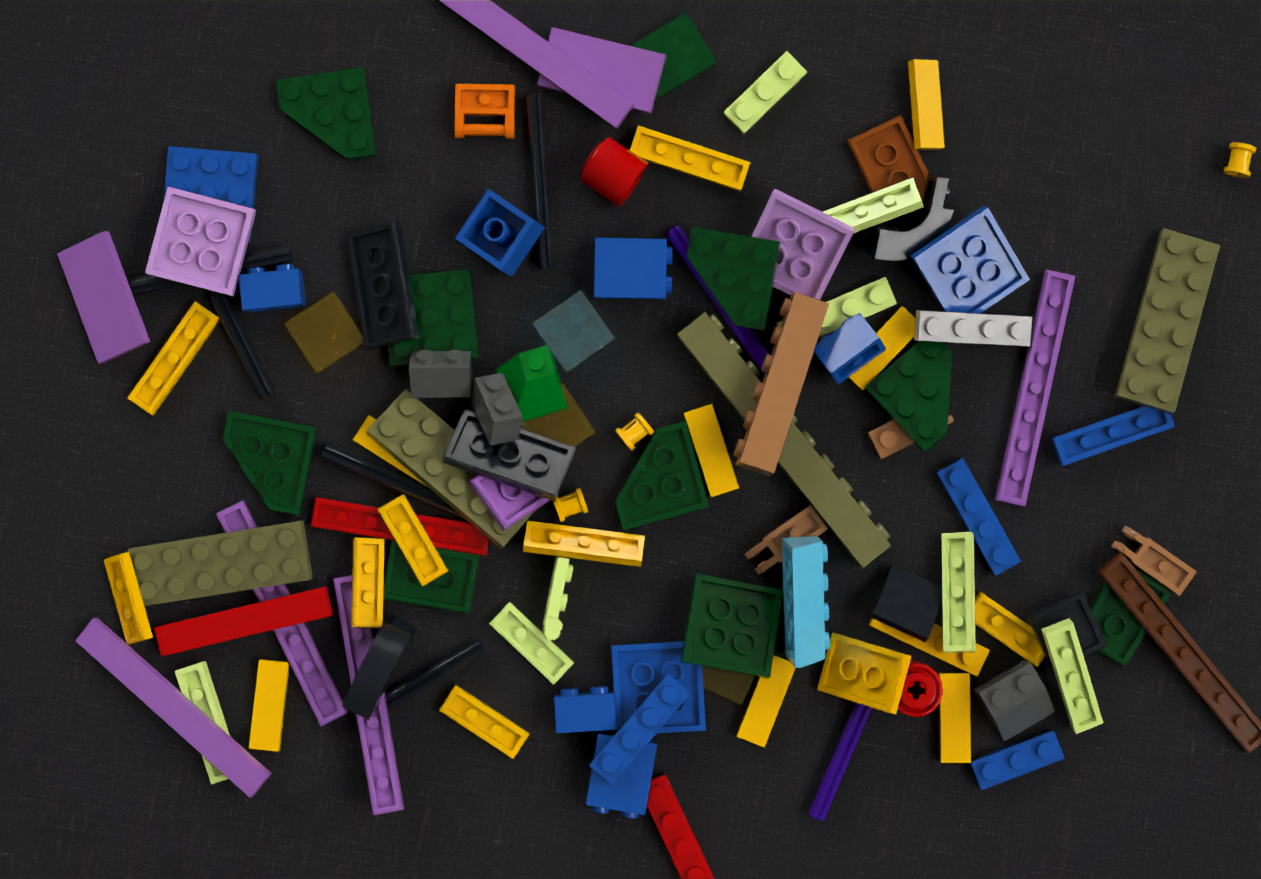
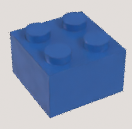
(500, 232)

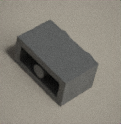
(440, 374)
(496, 409)

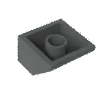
(1015, 699)

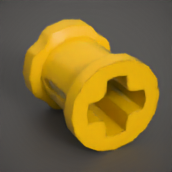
(1239, 160)
(634, 431)
(570, 505)

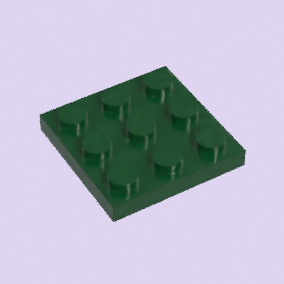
(442, 314)
(731, 626)

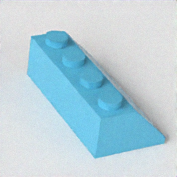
(804, 600)

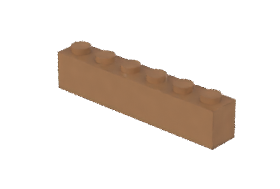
(781, 384)

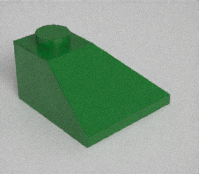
(535, 383)

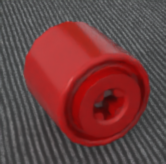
(613, 171)
(931, 696)

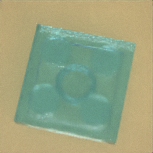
(573, 331)

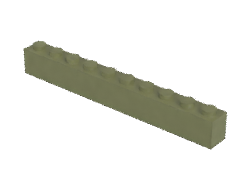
(798, 458)

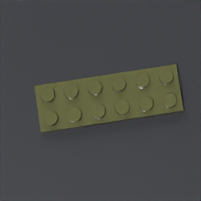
(1167, 321)
(419, 442)
(222, 563)

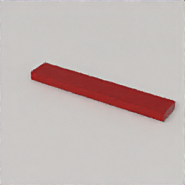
(369, 522)
(243, 621)

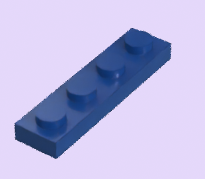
(1110, 433)
(978, 516)
(639, 729)

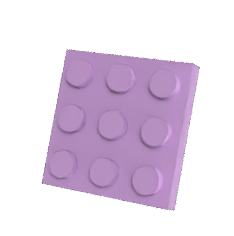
(200, 241)
(808, 246)

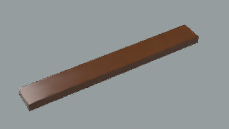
(1182, 651)

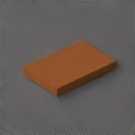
(888, 156)

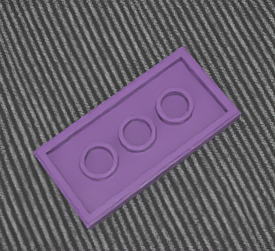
(624, 68)
(103, 297)

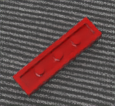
(676, 831)

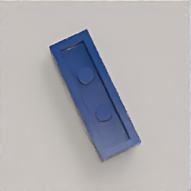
(1016, 759)

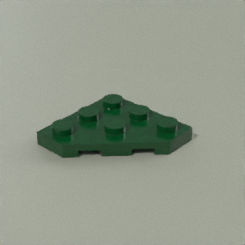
(333, 109)
(737, 271)
(917, 392)
(273, 457)
(663, 481)

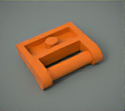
(485, 101)

